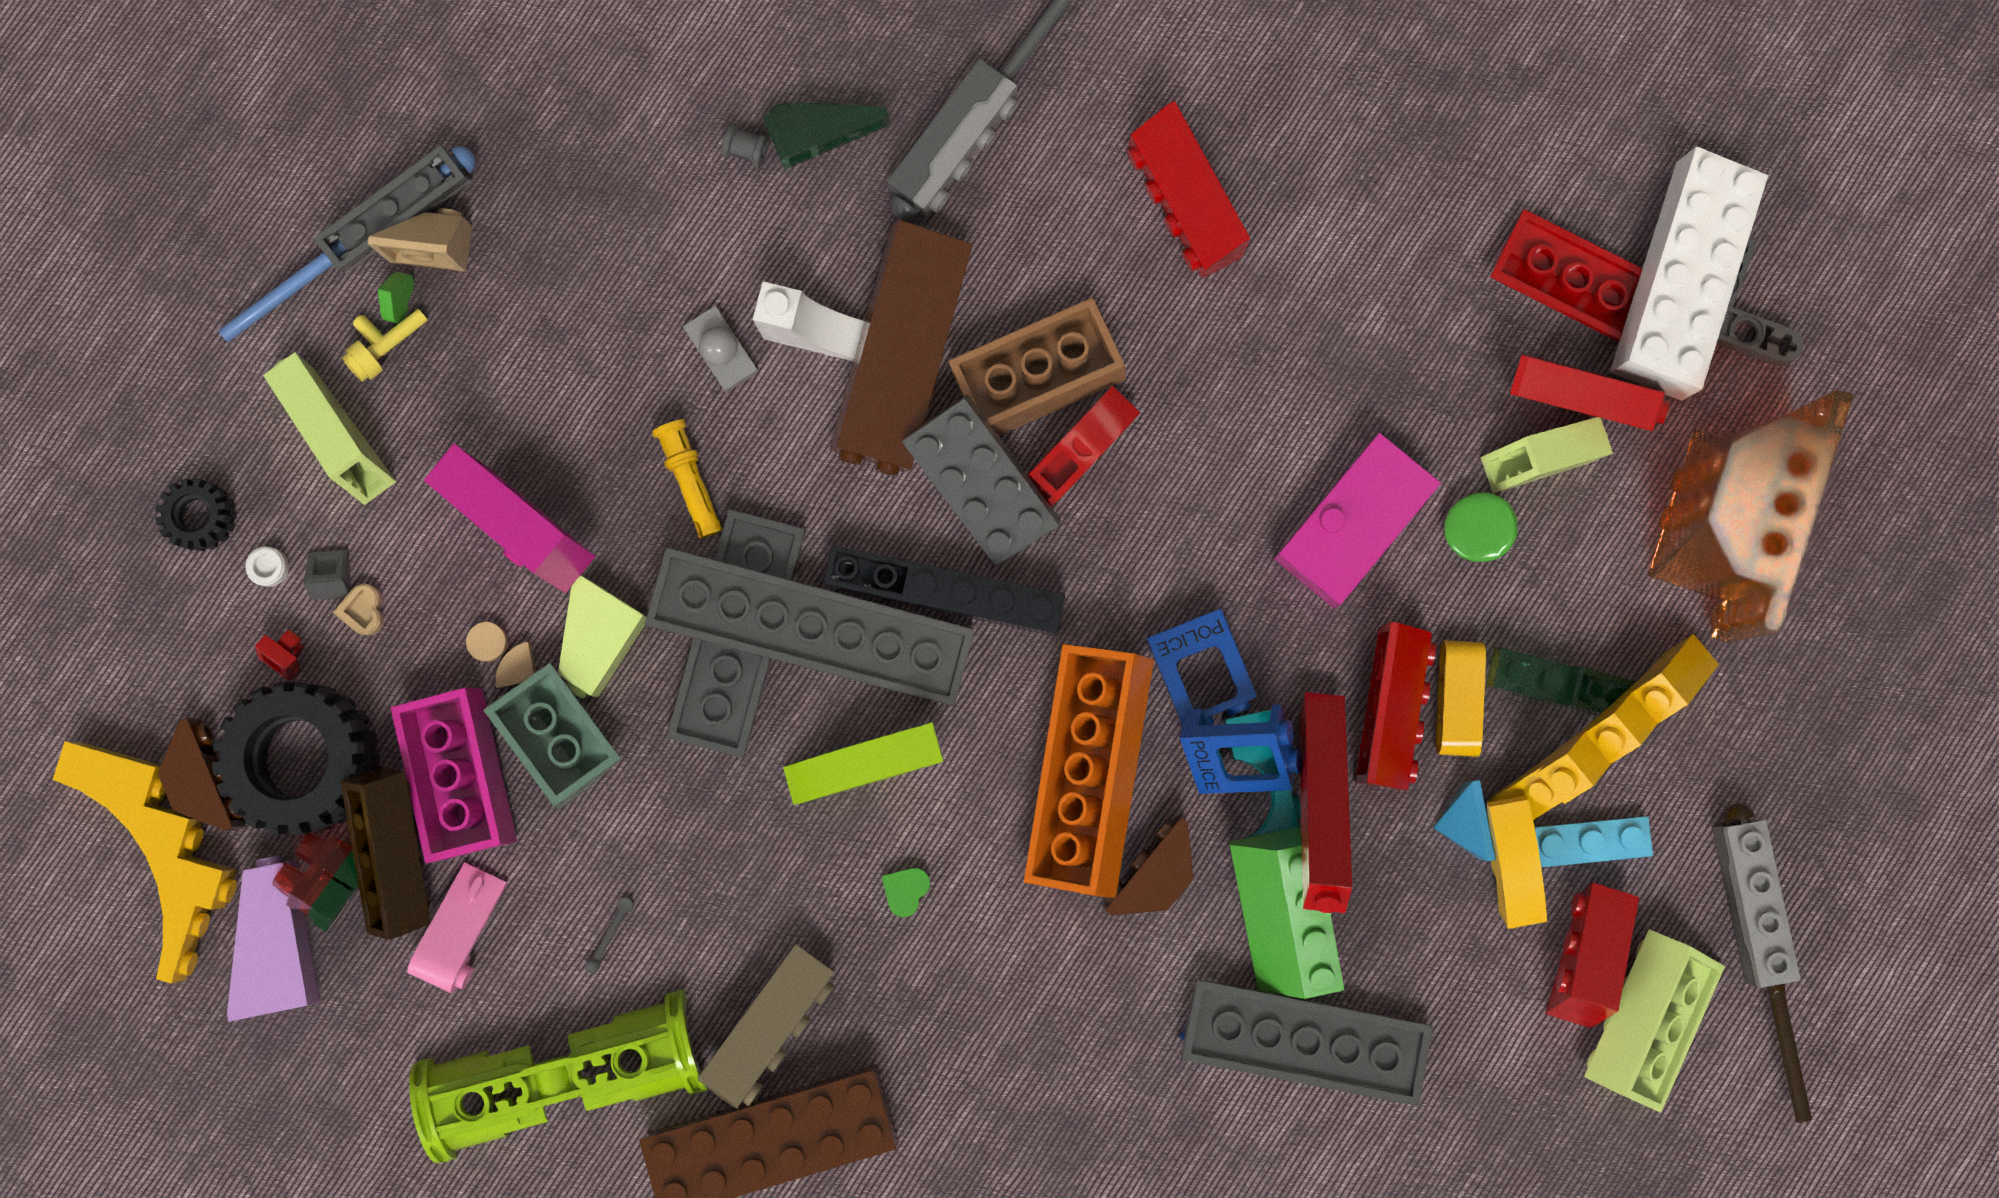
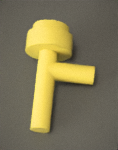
(363, 360)

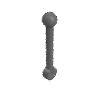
(624, 906)

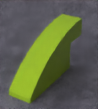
(863, 763)

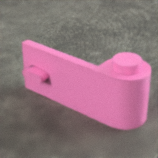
(445, 948)

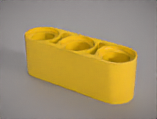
(1460, 698)

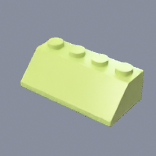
(1655, 1020)

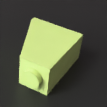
(1546, 454)
(596, 637)

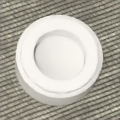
(267, 566)

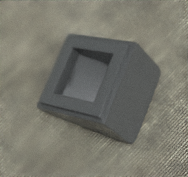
(327, 574)

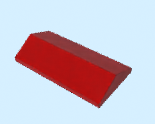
(1568, 274)

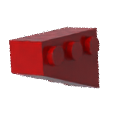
(1594, 956)

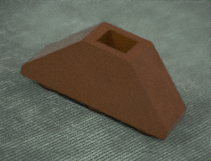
(190, 778)
(1157, 874)

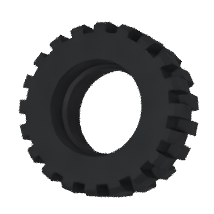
(245, 756)

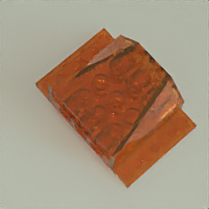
(1748, 514)

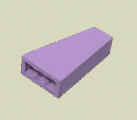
(271, 949)

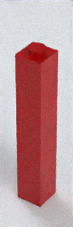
(1324, 804)

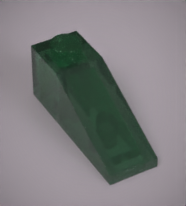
(816, 128)

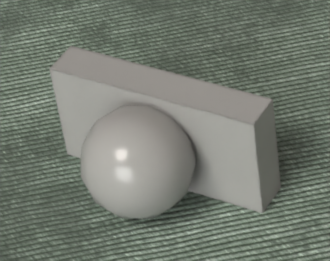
(720, 349)

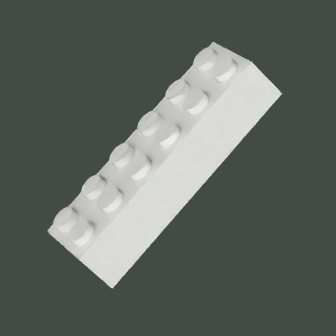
(1689, 274)

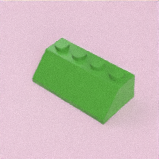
(1288, 945)

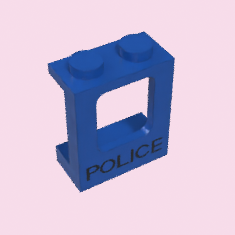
(1193, 637)
(1202, 746)

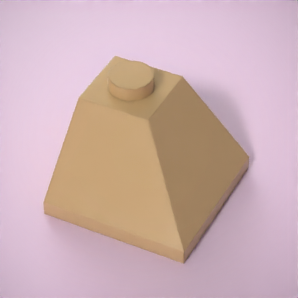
(426, 241)

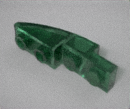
(1554, 682)

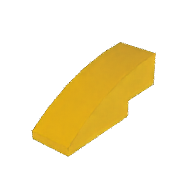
(1516, 863)

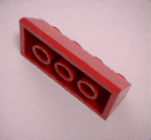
(1188, 192)
(1394, 707)

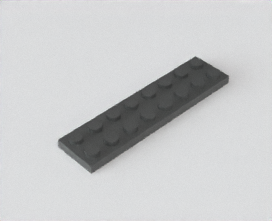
(809, 627)

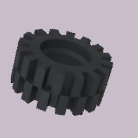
(179, 498)

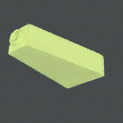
(328, 429)

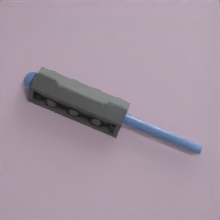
(346, 241)

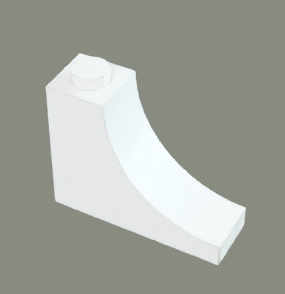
(797, 321)

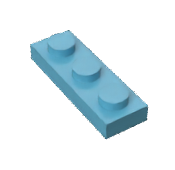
(1594, 841)

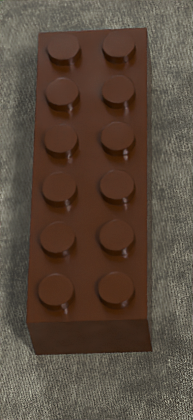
(772, 1139)

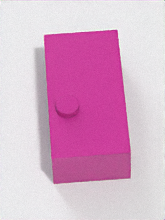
(509, 519)
(1357, 521)
(453, 774)

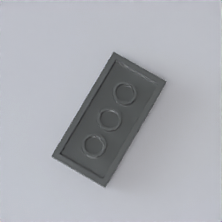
(981, 480)

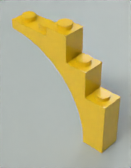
(1617, 730)
(167, 838)

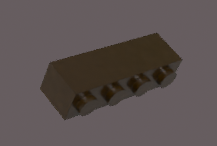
(386, 852)

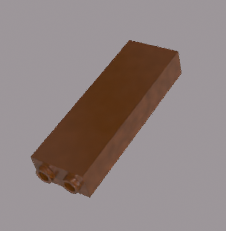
(900, 346)

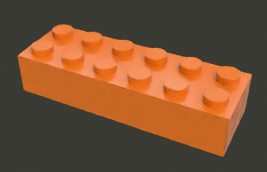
(1089, 770)

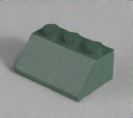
(552, 736)

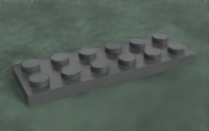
(722, 683)
(1306, 1042)

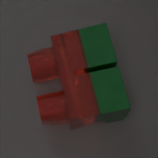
(325, 884)

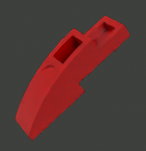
(1083, 445)

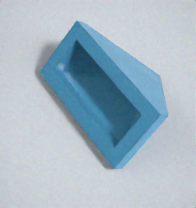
(1467, 822)

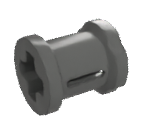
(745, 145)

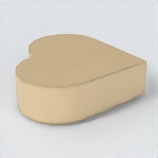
(361, 610)

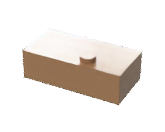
(1040, 367)

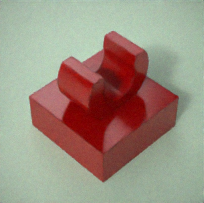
(281, 655)

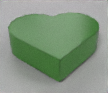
(395, 296)
(905, 889)

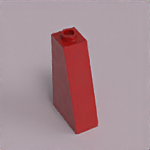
(1589, 392)

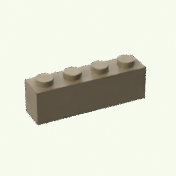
(766, 1027)

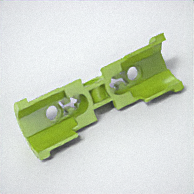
(654, 1032)

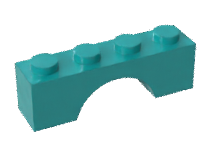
(1284, 806)

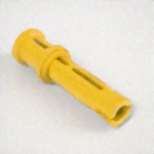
(682, 462)

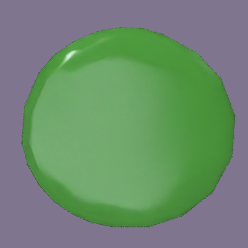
(1481, 527)

